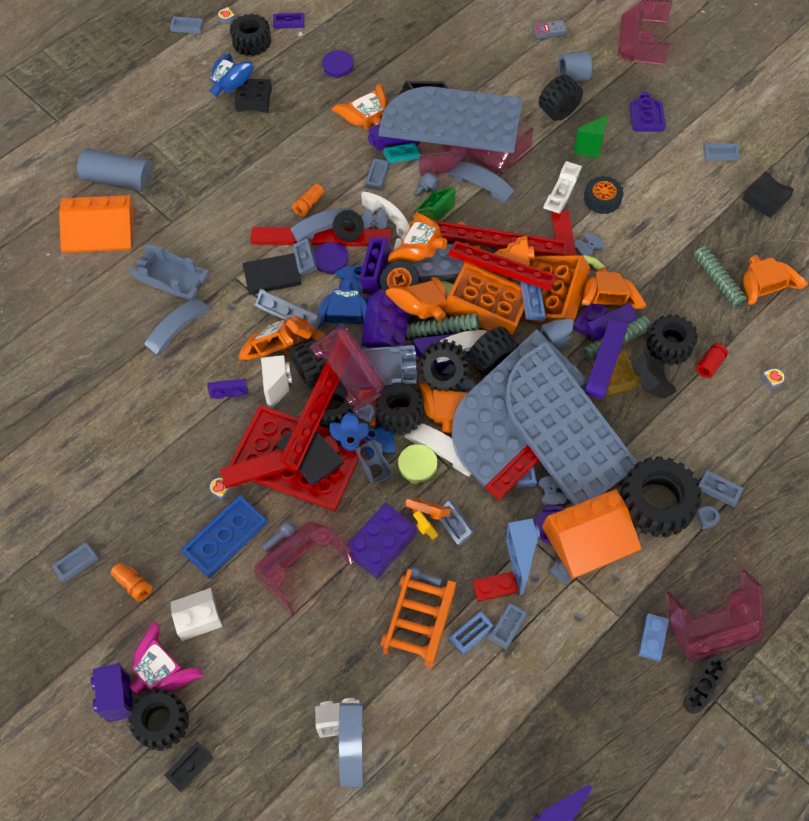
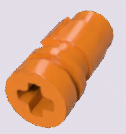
(309, 198)
(130, 580)

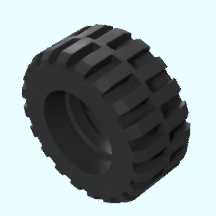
(676, 479)

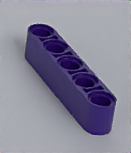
(606, 359)

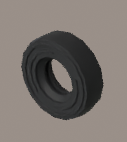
(341, 233)

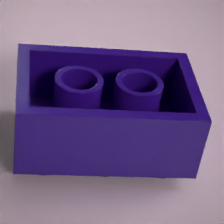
(384, 322)
(382, 540)

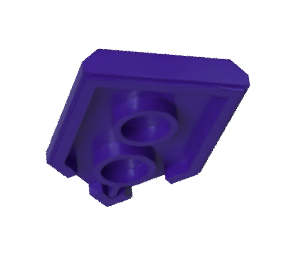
(647, 114)

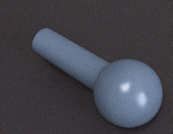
(286, 530)
(417, 575)

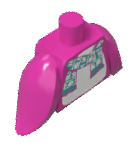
(156, 667)

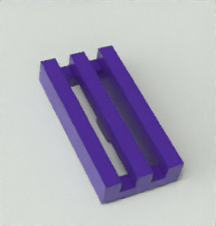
(288, 20)

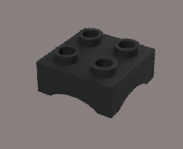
(253, 95)
(767, 195)
(652, 376)

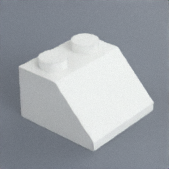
(275, 379)
(195, 614)
(328, 717)

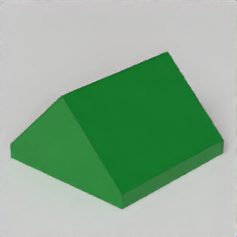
(590, 138)
(438, 204)

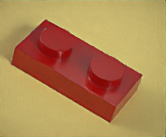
(495, 586)

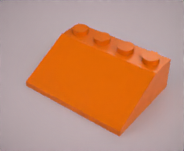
(96, 223)
(568, 288)
(488, 295)
(592, 533)

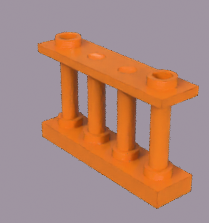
(434, 632)

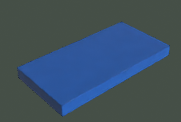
(224, 536)

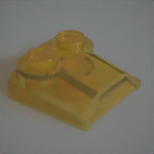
(623, 377)

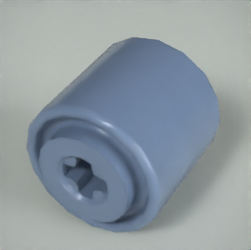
(576, 65)

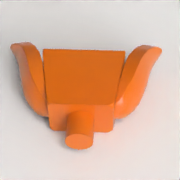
(768, 277)
(611, 289)
(421, 299)
(440, 405)

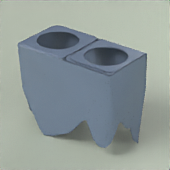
(557, 333)
(376, 446)

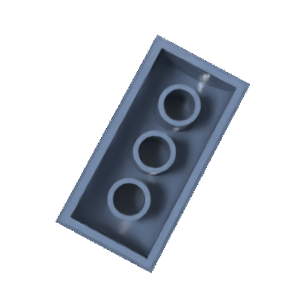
(114, 169)

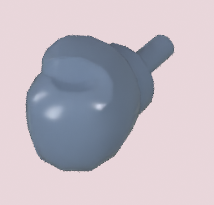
(427, 182)

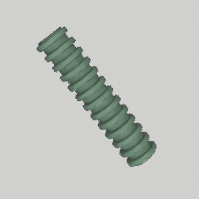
(720, 276)
(445, 325)
(636, 328)

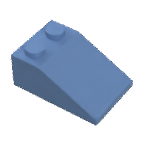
(521, 544)

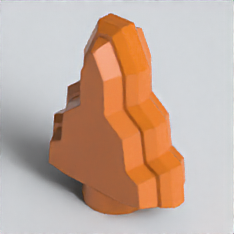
(518, 251)

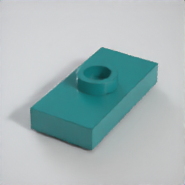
(401, 153)

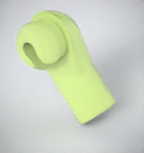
(595, 263)

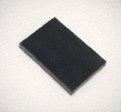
(271, 273)
(318, 460)

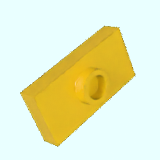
(424, 525)

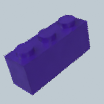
(374, 263)

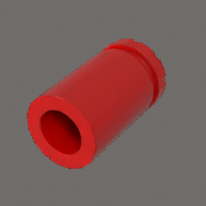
(712, 360)

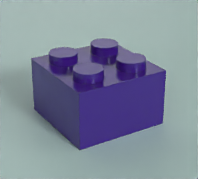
(112, 692)

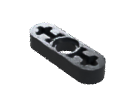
(717, 675)

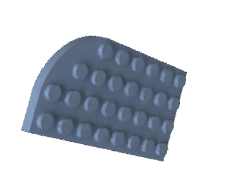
(454, 118)
(481, 426)
(564, 427)

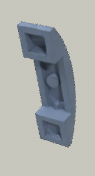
(482, 177)
(317, 223)
(174, 323)
(350, 744)

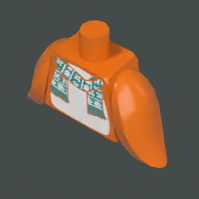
(366, 110)
(420, 241)
(269, 340)

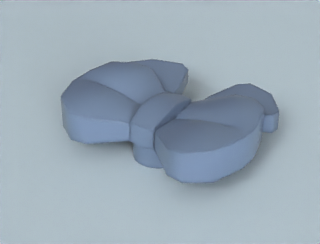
(379, 222)
(593, 243)
(551, 497)

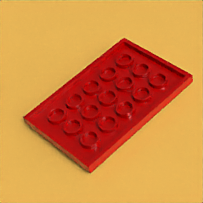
(260, 440)

